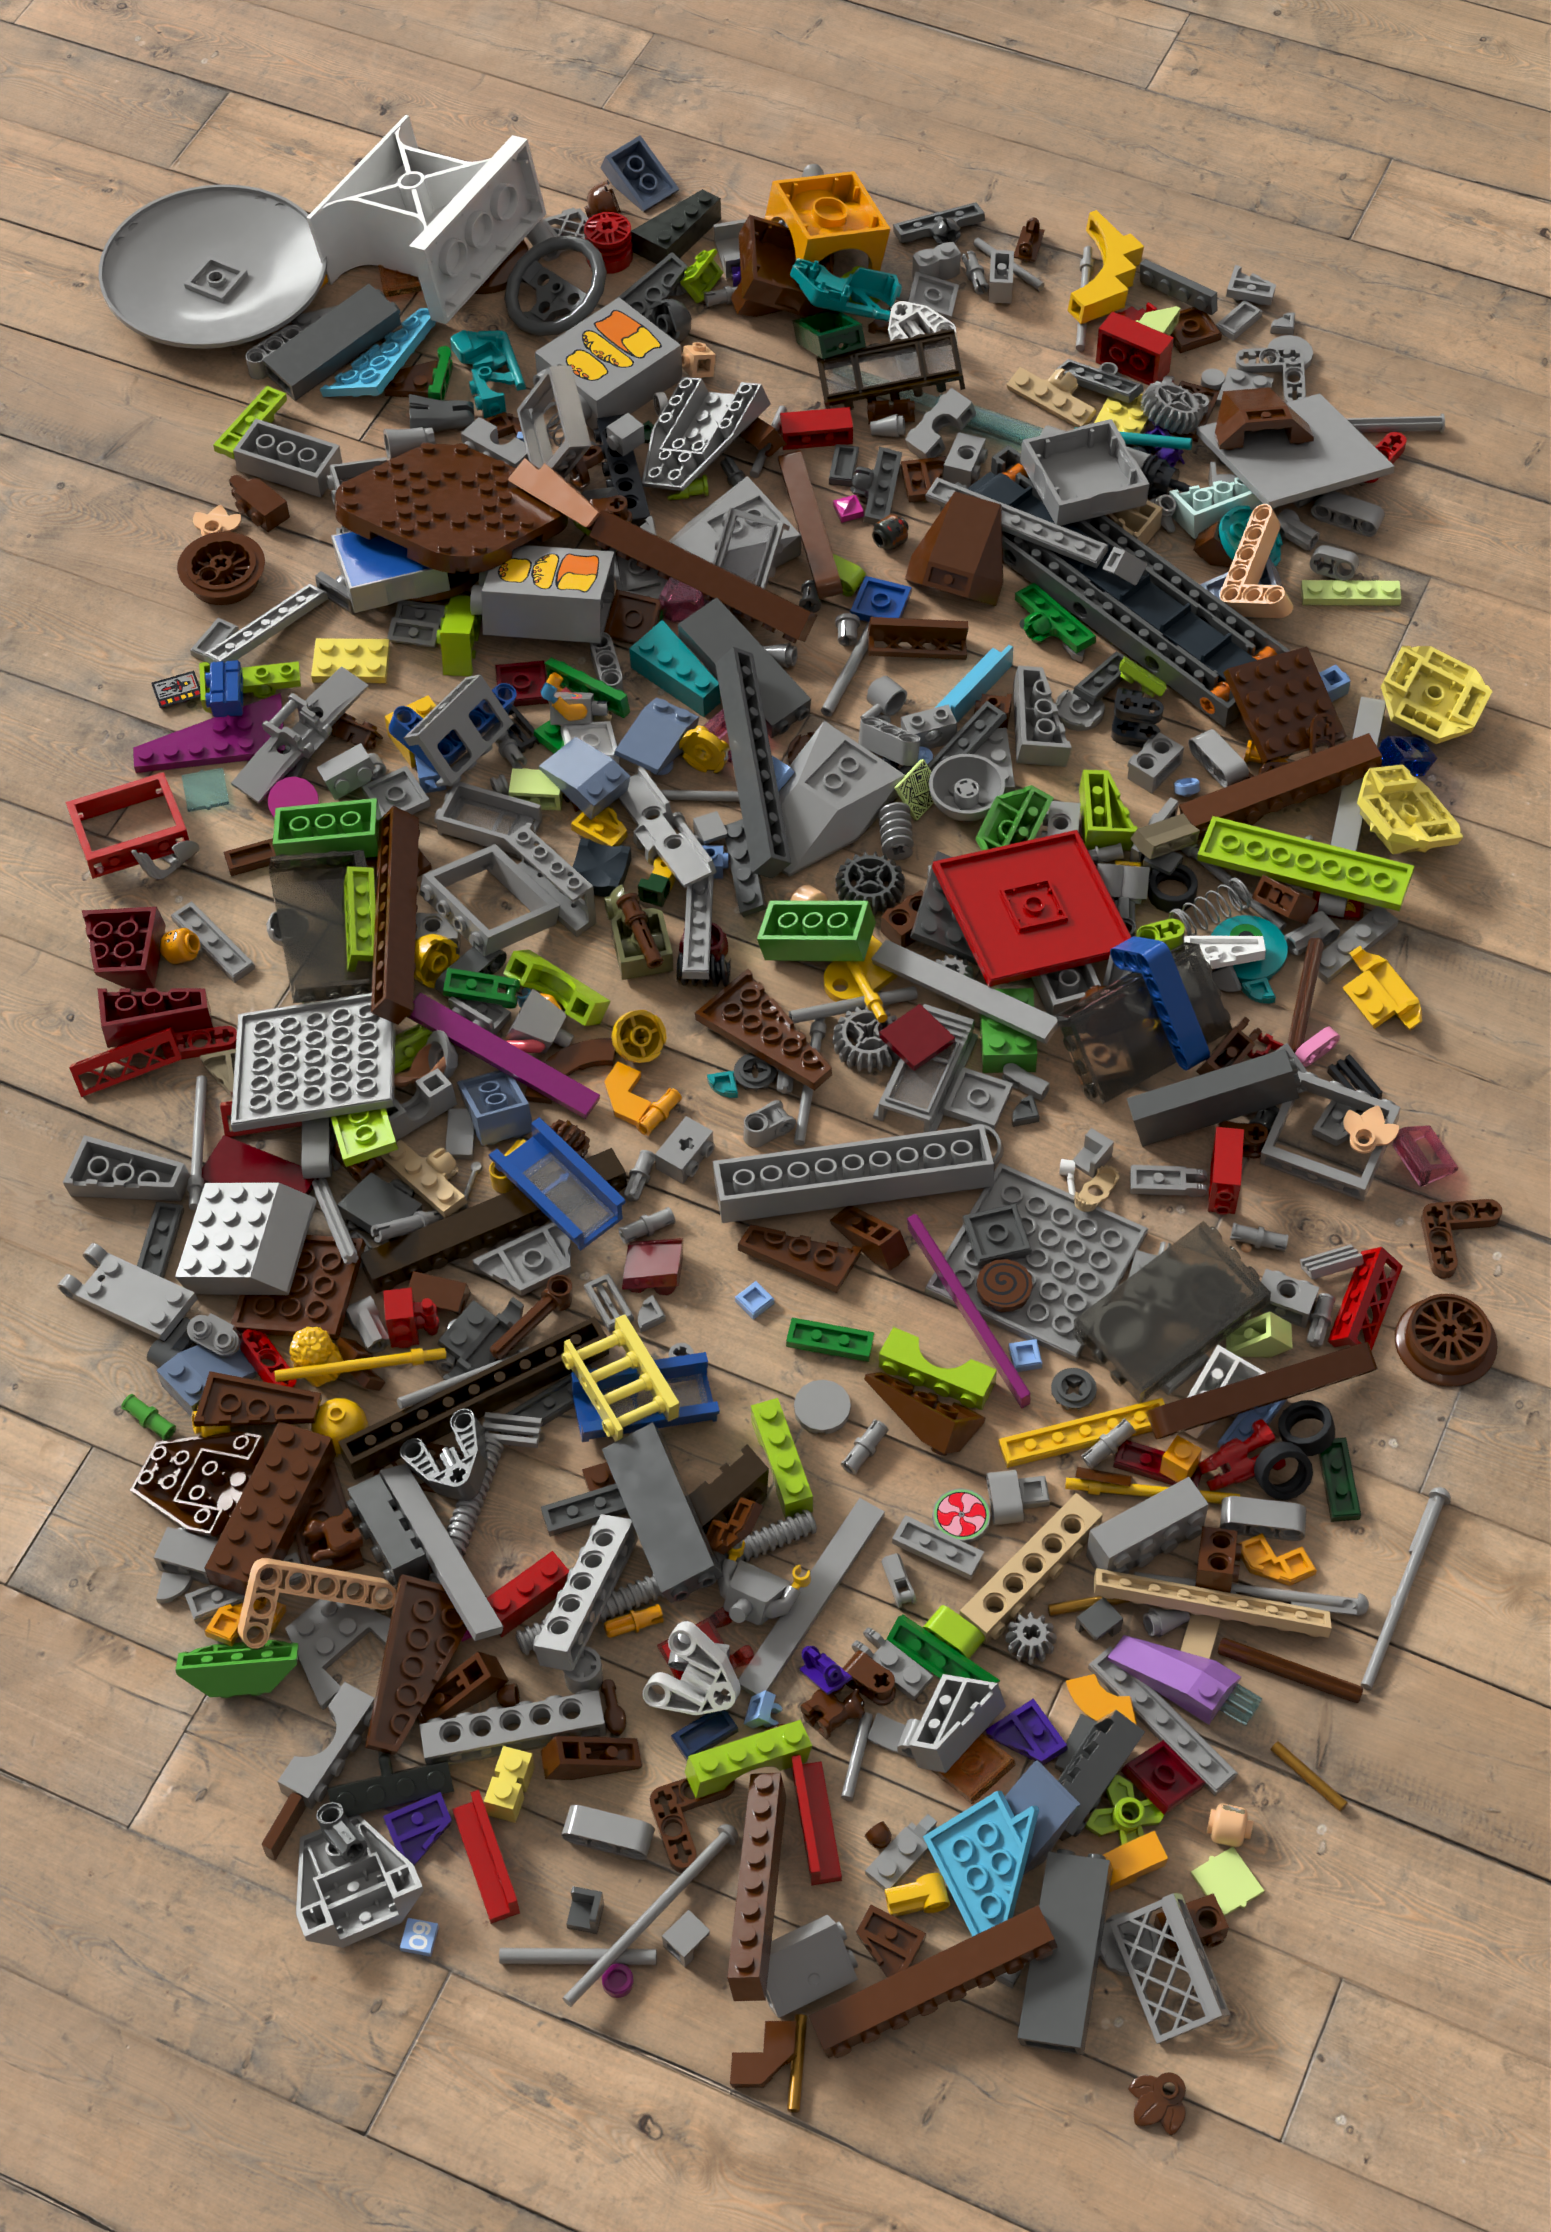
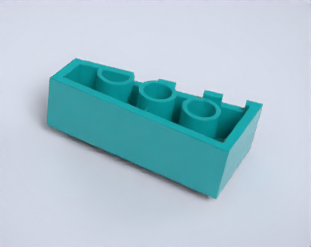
(675, 669)

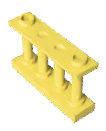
(636, 1357)

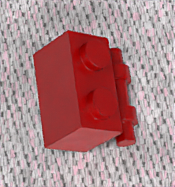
(405, 1317)

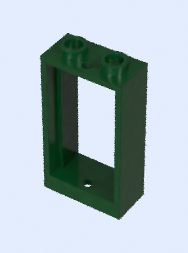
(834, 329)

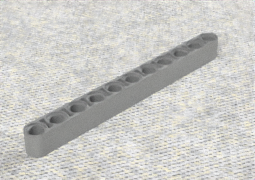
(1348, 818)

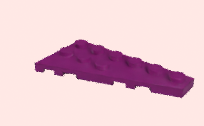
(211, 741)

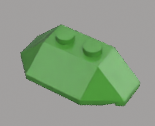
(1014, 818)
(237, 1669)

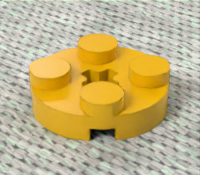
(701, 739)

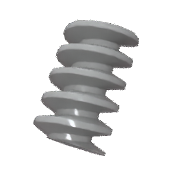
(896, 831)

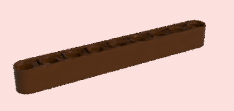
(810, 525)
(1261, 1390)

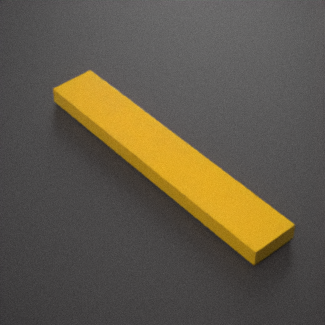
(1073, 1434)

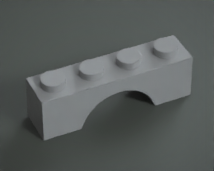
(311, 1775)

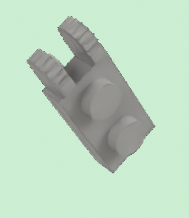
(1167, 1180)
(909, 1675)

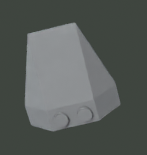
(350, 1899)

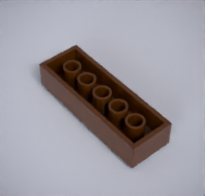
(271, 1506)

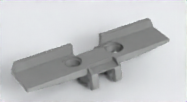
(268, 765)
(680, 851)

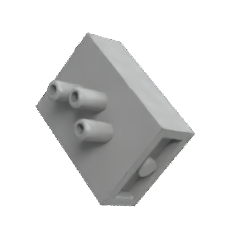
(808, 1965)

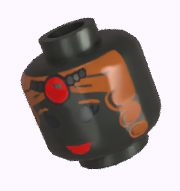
(890, 532)

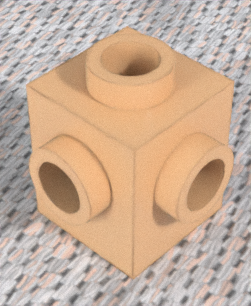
(698, 360)

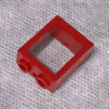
(1225, 1170)

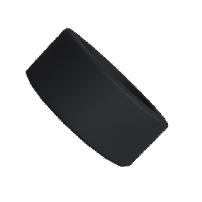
(1168, 903)
(1307, 1410)
(1295, 1485)

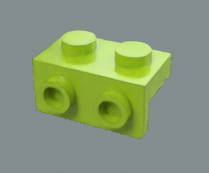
(701, 275)

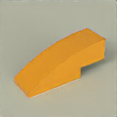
(1135, 1859)

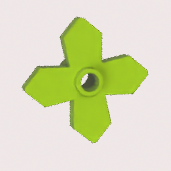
(1122, 1801)

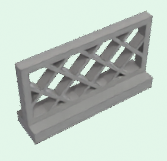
(1195, 1963)

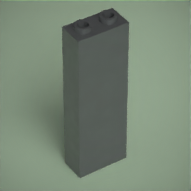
(332, 341)
(714, 632)
(1214, 1097)
(662, 1513)
(1063, 1984)

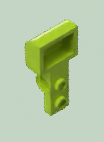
(259, 679)

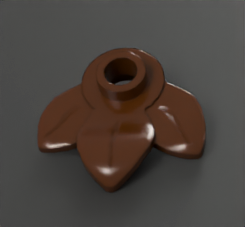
(1156, 2105)

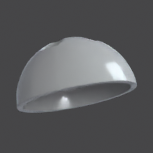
(966, 786)

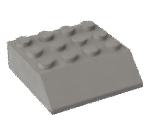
(245, 1239)

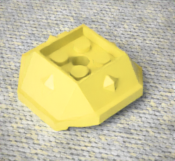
(1433, 694)
(1405, 811)

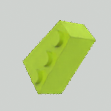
(457, 636)
(1103, 813)

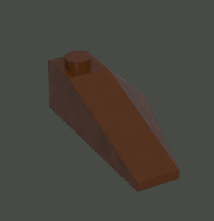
(934, 1423)

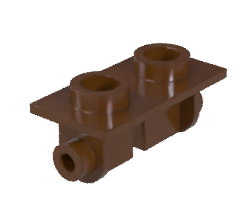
(1029, 241)
(881, 409)
(363, 733)

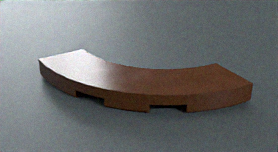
(574, 1057)

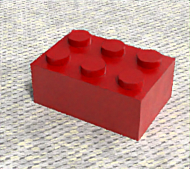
(1134, 349)

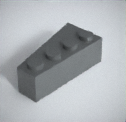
(387, 1530)
(1096, 1764)

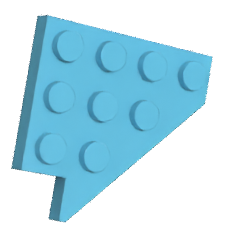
(984, 1859)

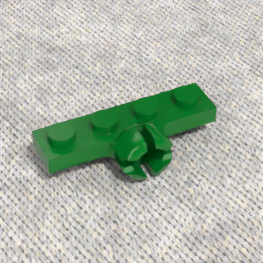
(1051, 619)

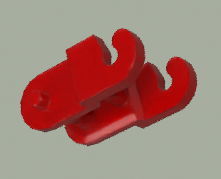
(1268, 1040)

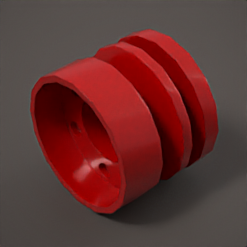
(613, 238)

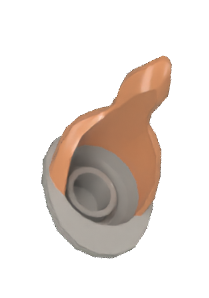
(435, 1054)

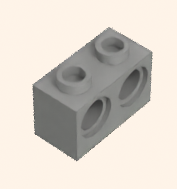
(1155, 762)

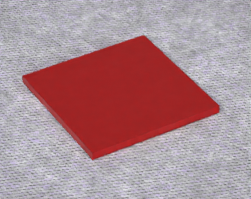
(1032, 907)

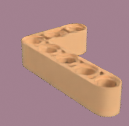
(1241, 584)
(308, 1588)

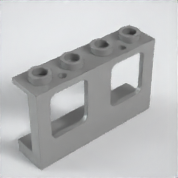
(453, 714)
(552, 874)

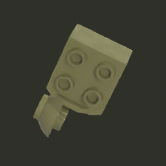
(628, 953)

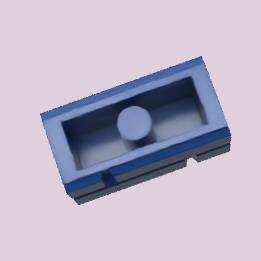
(225, 689)

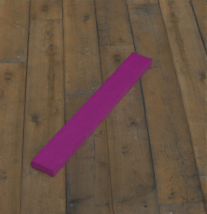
(504, 1056)
(969, 1311)

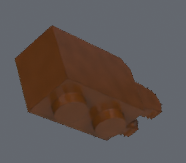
(259, 502)
(1230, 1049)

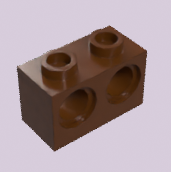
(1284, 899)
(899, 921)
(1217, 1558)
(1199, 1909)

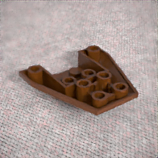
(1257, 411)
(962, 550)
(199, 1478)

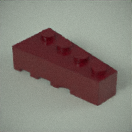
(134, 1015)

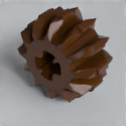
(572, 1136)

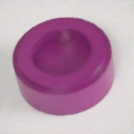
(617, 1980)

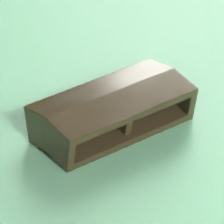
(1165, 836)

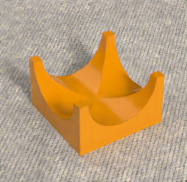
(829, 216)

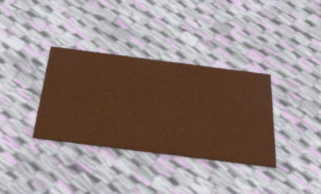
(1103, 1476)

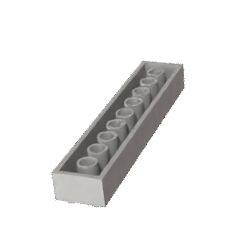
(853, 1173)

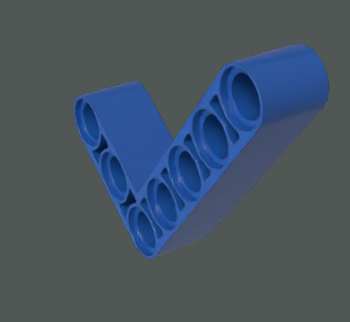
(451, 746)
(1168, 994)

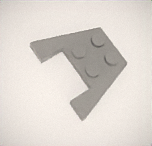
(326, 1634)

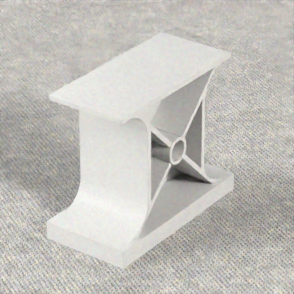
(429, 216)

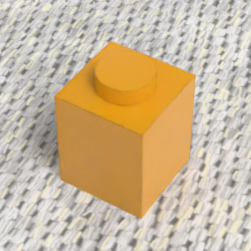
(1180, 1459)

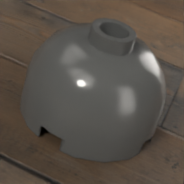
(671, 318)

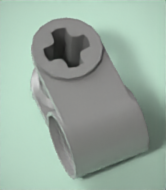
(770, 1123)

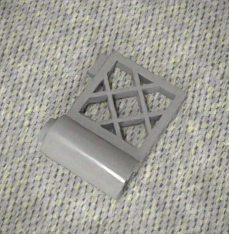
(543, 230)

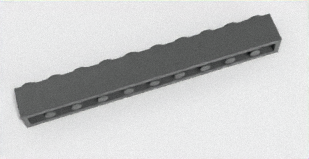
(752, 763)

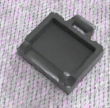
(378, 1202)

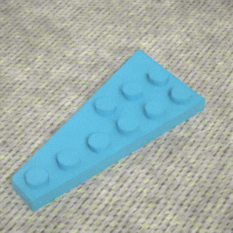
(381, 363)

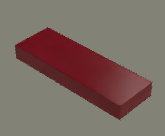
(1145, 1462)

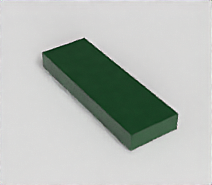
(1339, 1482)

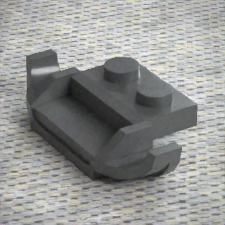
(475, 1333)

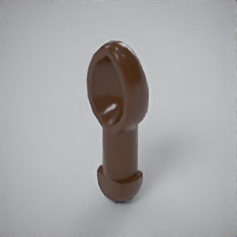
(614, 1715)

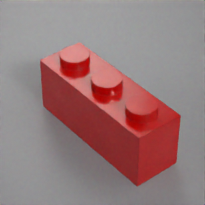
(816, 428)
(529, 1592)

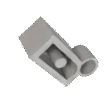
(351, 770)

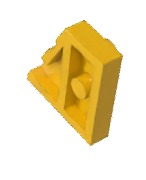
(602, 829)

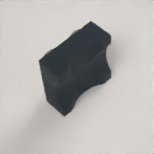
(602, 865)

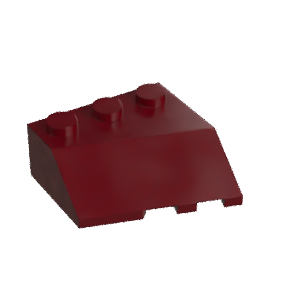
(125, 944)

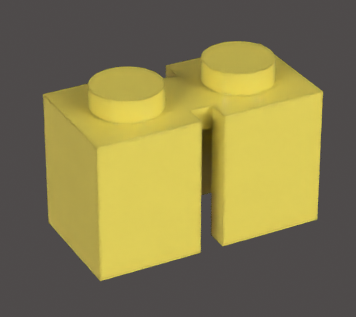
(504, 1793)

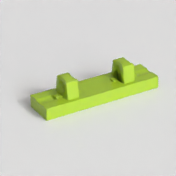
(261, 408)

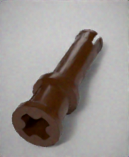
(636, 920)

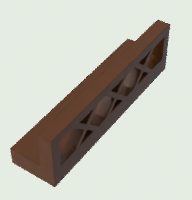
(917, 633)

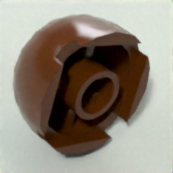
(601, 200)

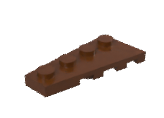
(811, 1260)
(245, 1401)

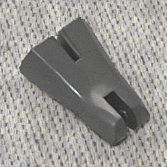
(440, 413)

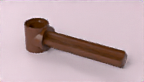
(550, 1302)

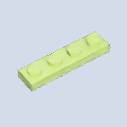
(1350, 592)

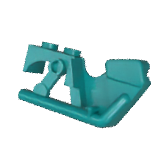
(833, 293)
(488, 353)

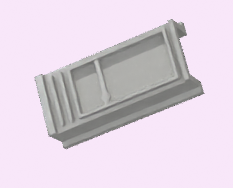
(926, 1090)

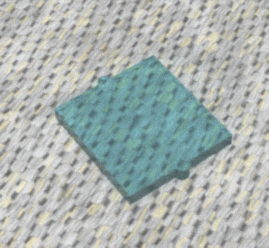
(205, 789)

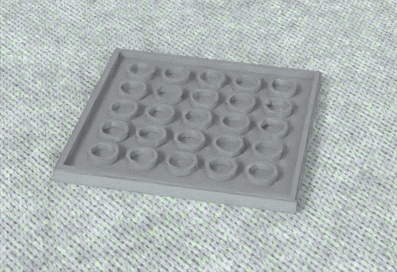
(1292, 472)
(312, 1063)
(1071, 1264)

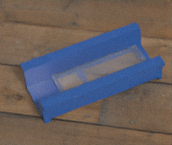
(562, 1185)
(685, 1377)

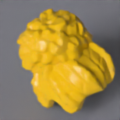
(314, 1347)

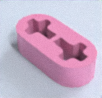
(1317, 1046)

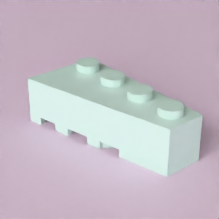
(1206, 506)

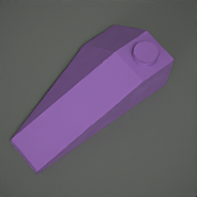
(1182, 1677)

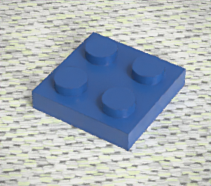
(880, 599)

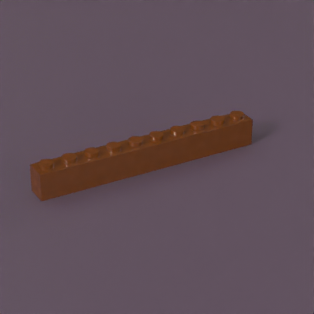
(704, 576)
(395, 916)

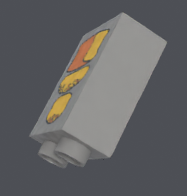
(615, 361)
(547, 594)

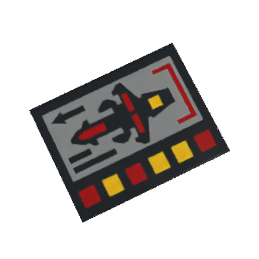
(176, 689)

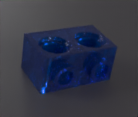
(1407, 751)

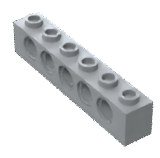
(585, 1593)
(528, 1735)

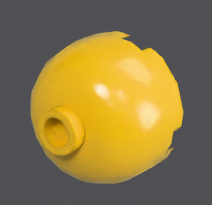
(432, 957)
(638, 1036)
(339, 1420)

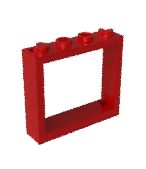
(120, 855)

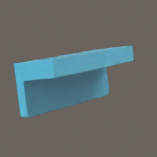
(978, 681)

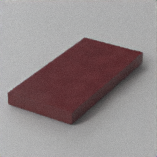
(242, 1163)

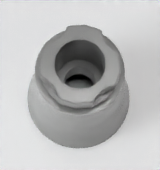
(403, 440)

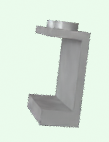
(727, 244)

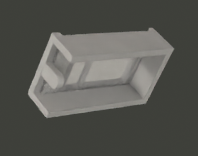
(485, 816)

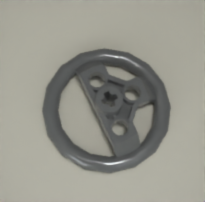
(557, 293)

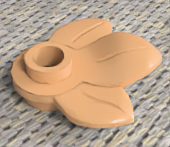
(216, 521)
(1369, 1127)

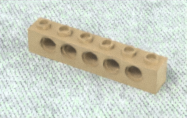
(1074, 1514)

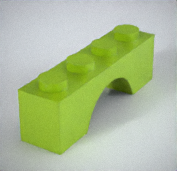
(578, 999)
(967, 1383)
(787, 1471)
(719, 1766)

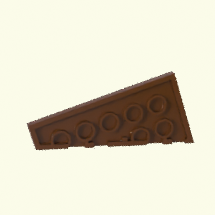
(761, 1027)
(417, 1651)

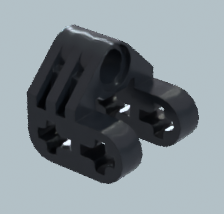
(1133, 715)

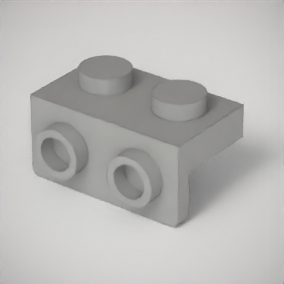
(486, 1015)

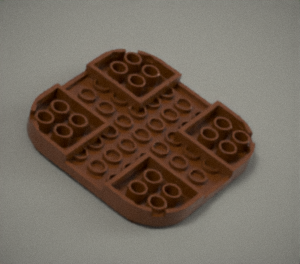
(446, 508)

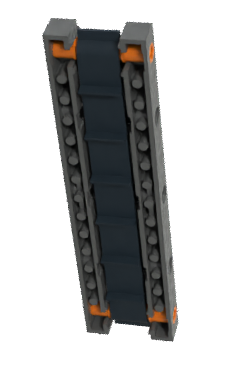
(1161, 622)

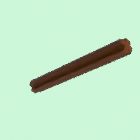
(1305, 993)
(1290, 1670)

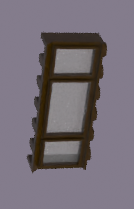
(891, 369)

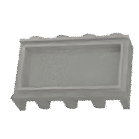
(748, 546)

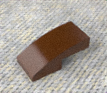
(352, 1350)

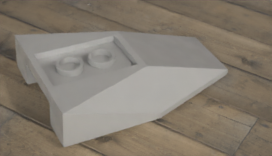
(697, 430)
(703, 530)
(832, 796)

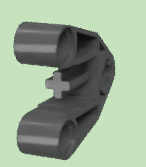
(462, 1477)

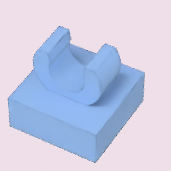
(760, 1709)

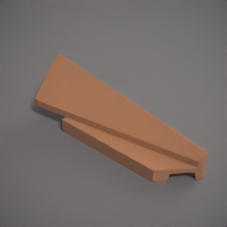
(554, 491)

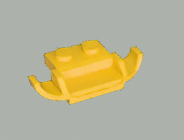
(1381, 992)

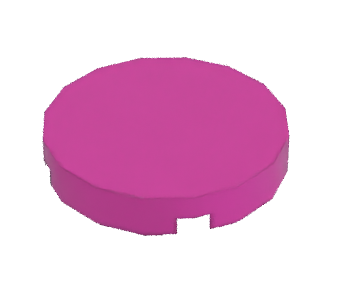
(291, 792)

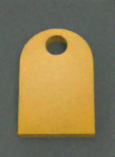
(839, 974)

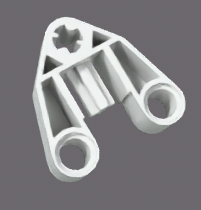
(907, 317)
(702, 1680)

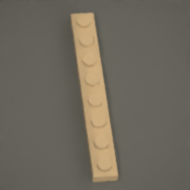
(1212, 1603)

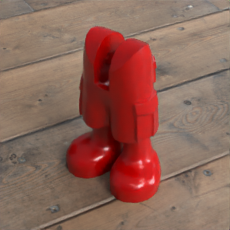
(1233, 1458)

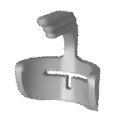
(182, 851)

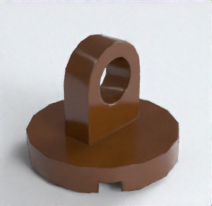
(580, 473)

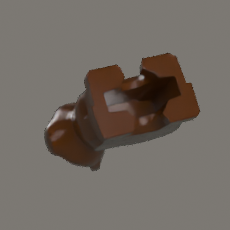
(336, 1533)
(831, 1710)

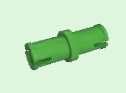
(148, 1417)

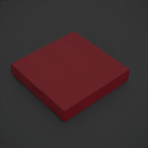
(526, 679)
(917, 1037)
(1163, 1777)

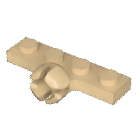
(1053, 395)
(428, 1176)

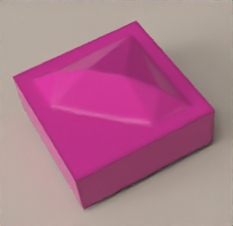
(848, 508)

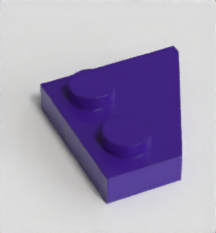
(1028, 1733)
(418, 1826)

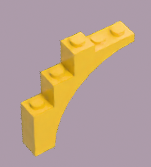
(1109, 288)

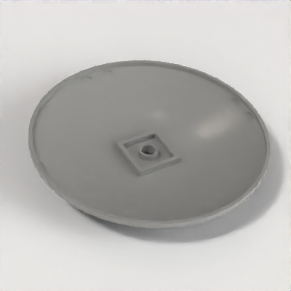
(169, 253)

